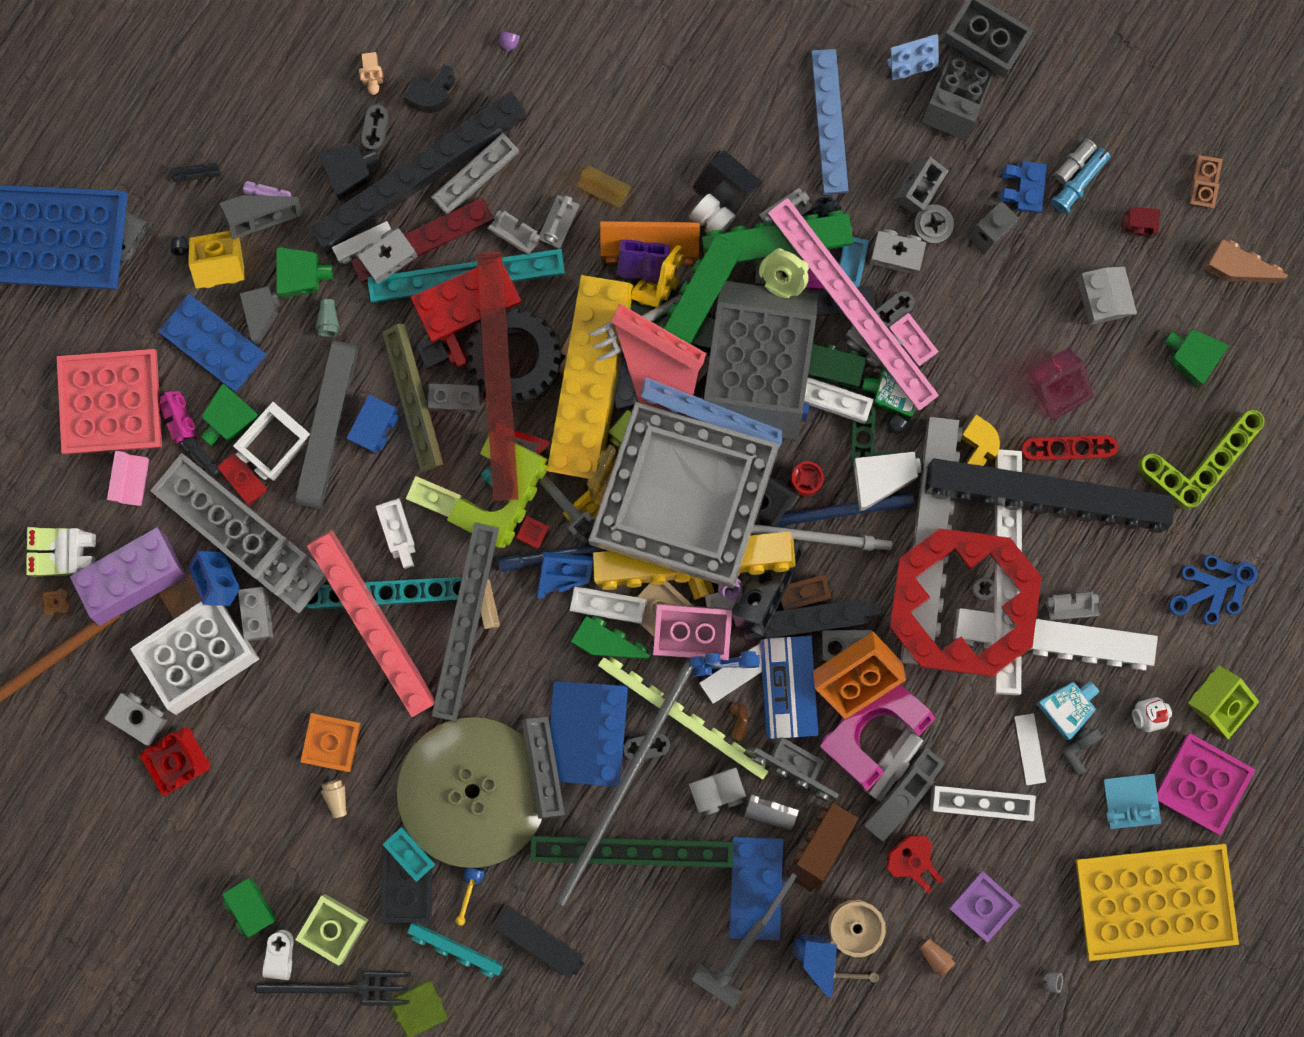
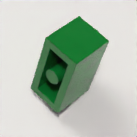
(248, 907)

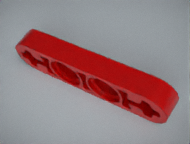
(1069, 448)

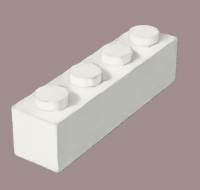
(352, 247)

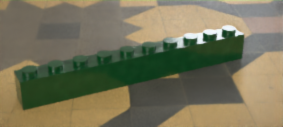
(825, 362)

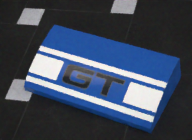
(788, 687)

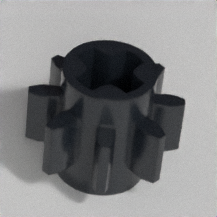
(824, 206)

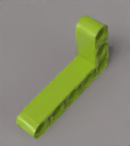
(1207, 466)

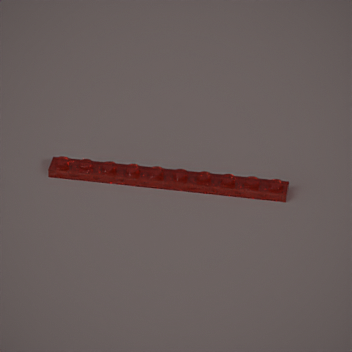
(497, 376)

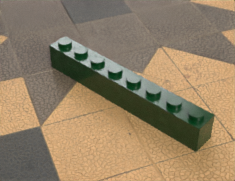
(634, 851)

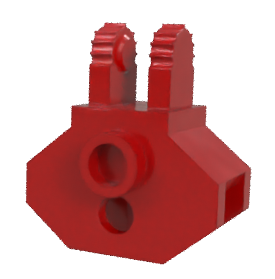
(915, 862)

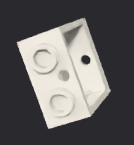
(246, 456)

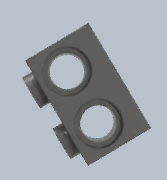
(454, 398)
(844, 638)

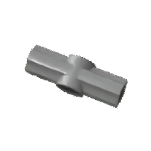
(895, 763)

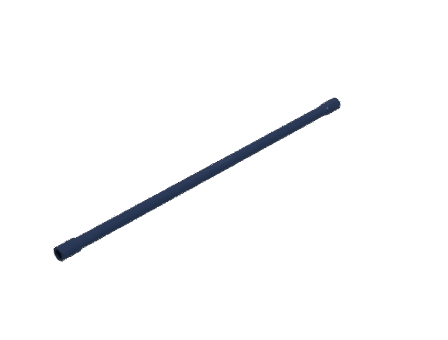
(892, 502)

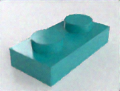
(409, 854)

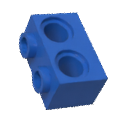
(214, 578)

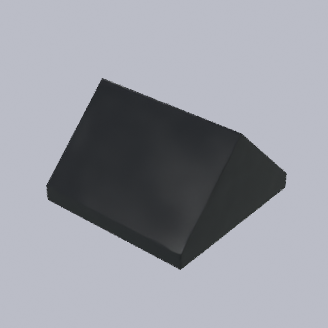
(727, 181)

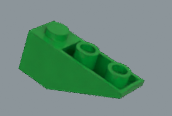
(600, 641)

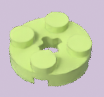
(792, 266)

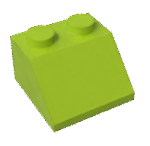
(1223, 701)

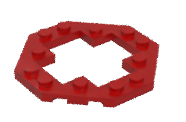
(972, 549)

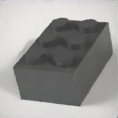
(988, 36)

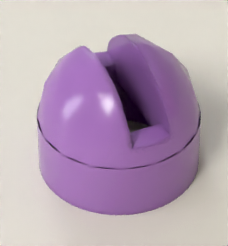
(508, 40)

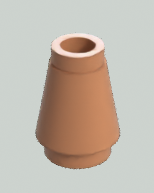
(938, 958)

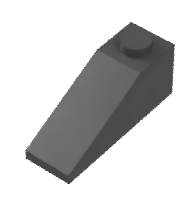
(254, 213)

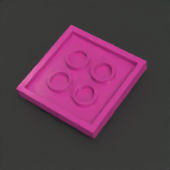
(1204, 784)

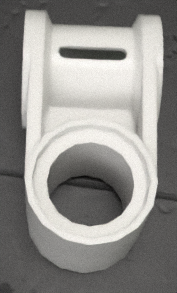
(278, 960)

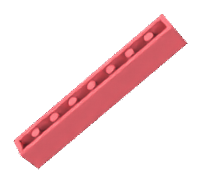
(371, 623)

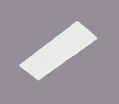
(1030, 749)

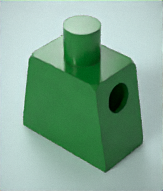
(299, 272)
(1195, 355)
(227, 416)

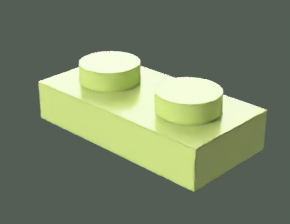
(432, 496)

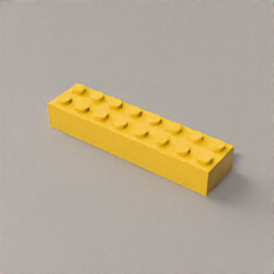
(587, 383)

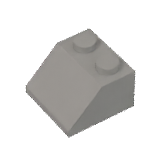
(1106, 294)

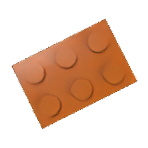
(859, 675)

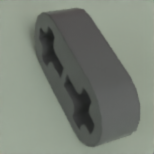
(380, 129)
(893, 302)
(652, 752)

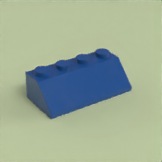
(818, 958)

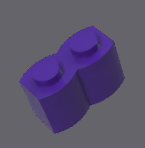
(641, 260)

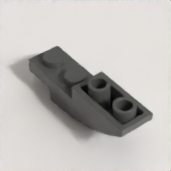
(904, 795)

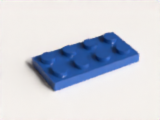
(212, 343)
(754, 884)

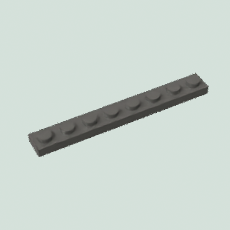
(465, 621)

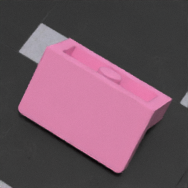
(128, 479)

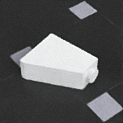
(883, 475)

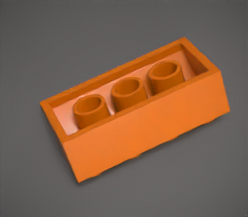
(668, 233)

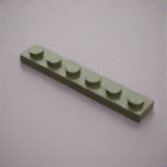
(412, 398)

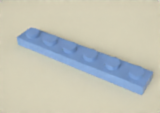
(829, 121)
(702, 410)

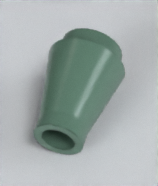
(327, 320)

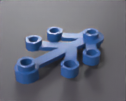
(1216, 587)
(704, 665)

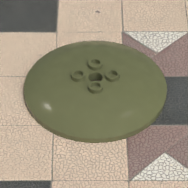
(434, 798)

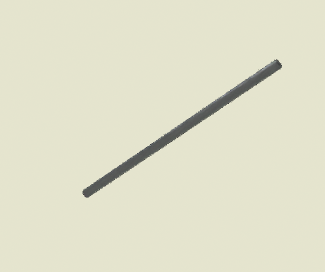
(624, 783)

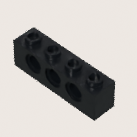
(757, 617)

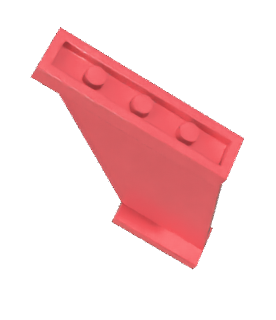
(656, 354)

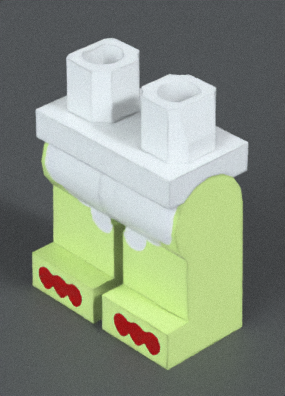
(67, 550)

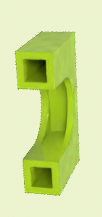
(529, 470)

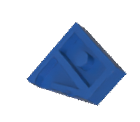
(563, 572)

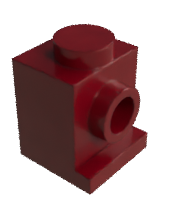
(1141, 221)

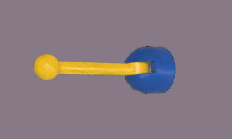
(472, 877)

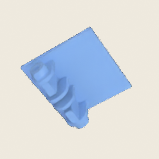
(914, 57)

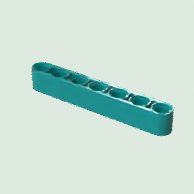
(423, 585)

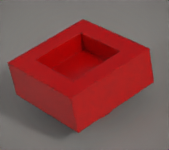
(532, 532)

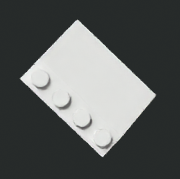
(194, 655)

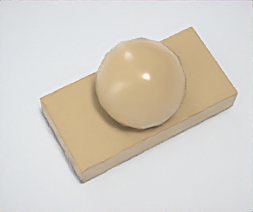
(488, 609)

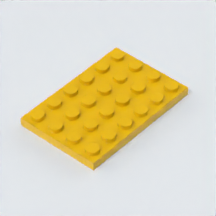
(1157, 902)

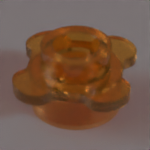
(49, 598)

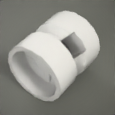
(711, 215)

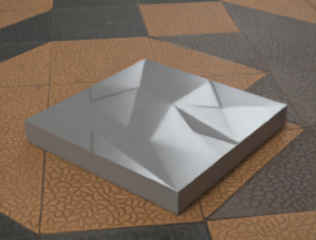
(684, 494)

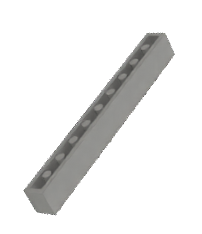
(931, 515)

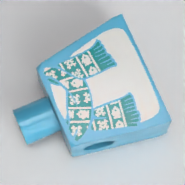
(1069, 707)

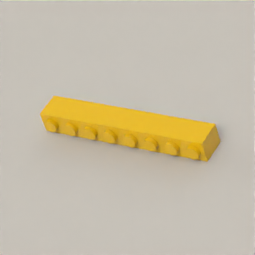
(762, 553)

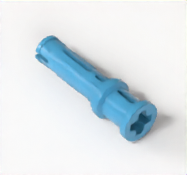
(1074, 189)

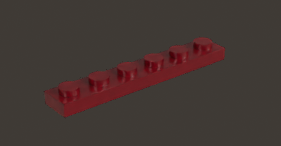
(439, 232)

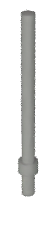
(864, 542)

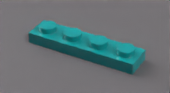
(464, 954)

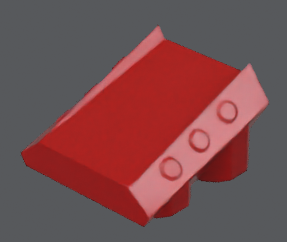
(175, 761)

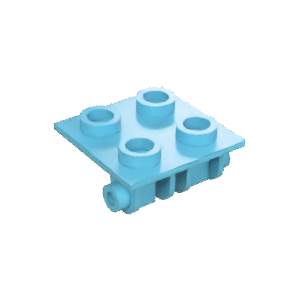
(1132, 801)

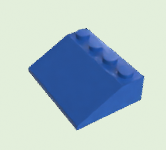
(588, 732)

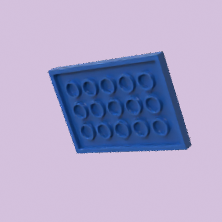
(61, 236)

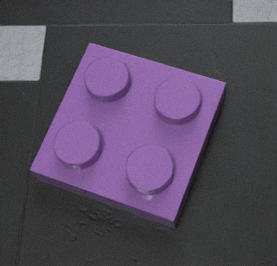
(984, 906)

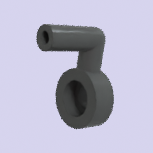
(1086, 738)

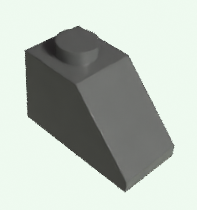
(260, 311)

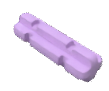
(251, 188)

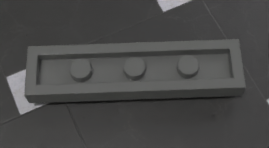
(543, 768)

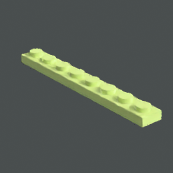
(693, 722)

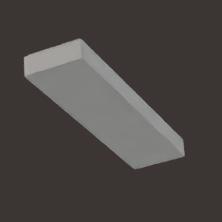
(475, 174)

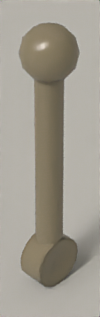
(873, 976)

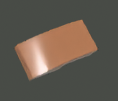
(1205, 181)

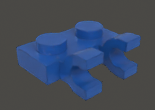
(1030, 187)

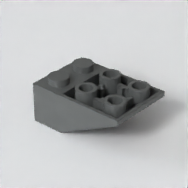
(958, 97)

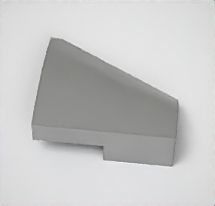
(770, 813)

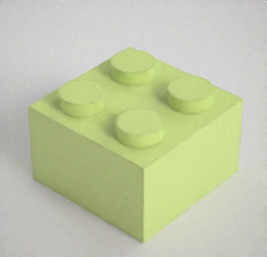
(331, 929)

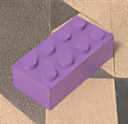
(128, 576)

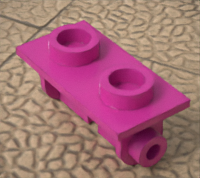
(174, 405)

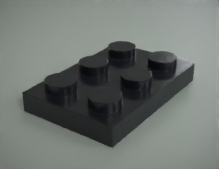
(401, 896)

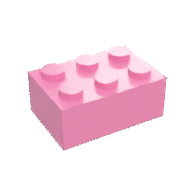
(692, 630)

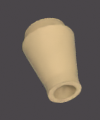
(334, 796)

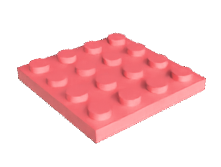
(109, 401)

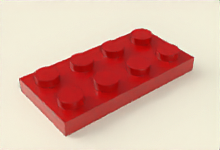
(456, 304)

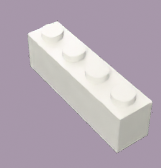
(982, 803)

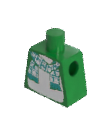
(888, 394)

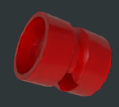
(806, 479)

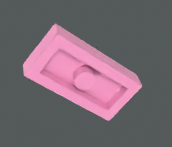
(914, 340)

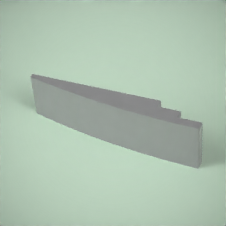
(240, 533)

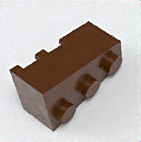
(822, 846)

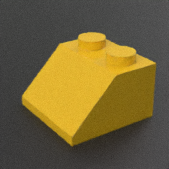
(215, 260)

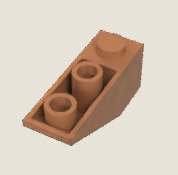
(1237, 265)

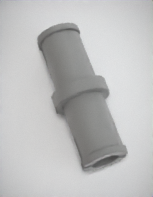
(1075, 161)

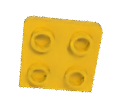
(655, 293)

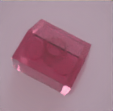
(1061, 383)

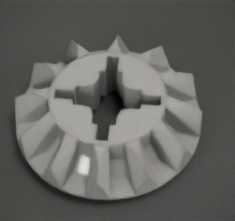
(940, 215)

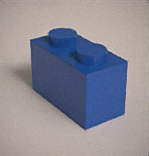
(373, 424)

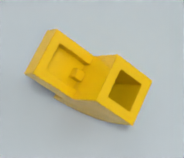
(983, 438)

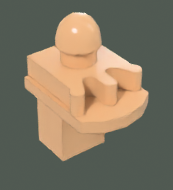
(371, 73)

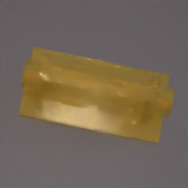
(603, 186)

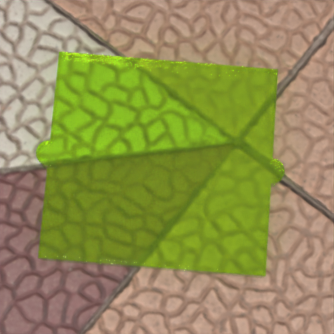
(422, 1012)

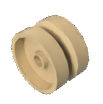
(869, 936)

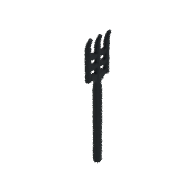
(362, 988)

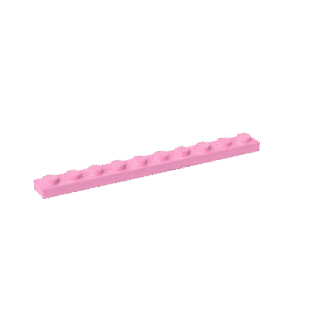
(853, 304)

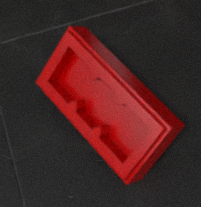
(242, 478)

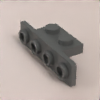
(795, 763)

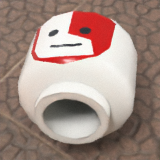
(1151, 714)

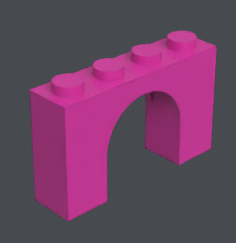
(844, 742)

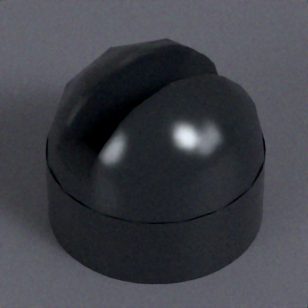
(179, 246)
(897, 424)

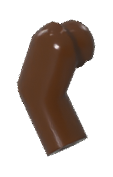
(741, 720)

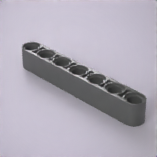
(326, 425)

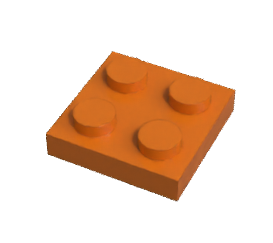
(330, 742)

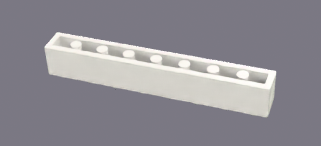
(1066, 640)

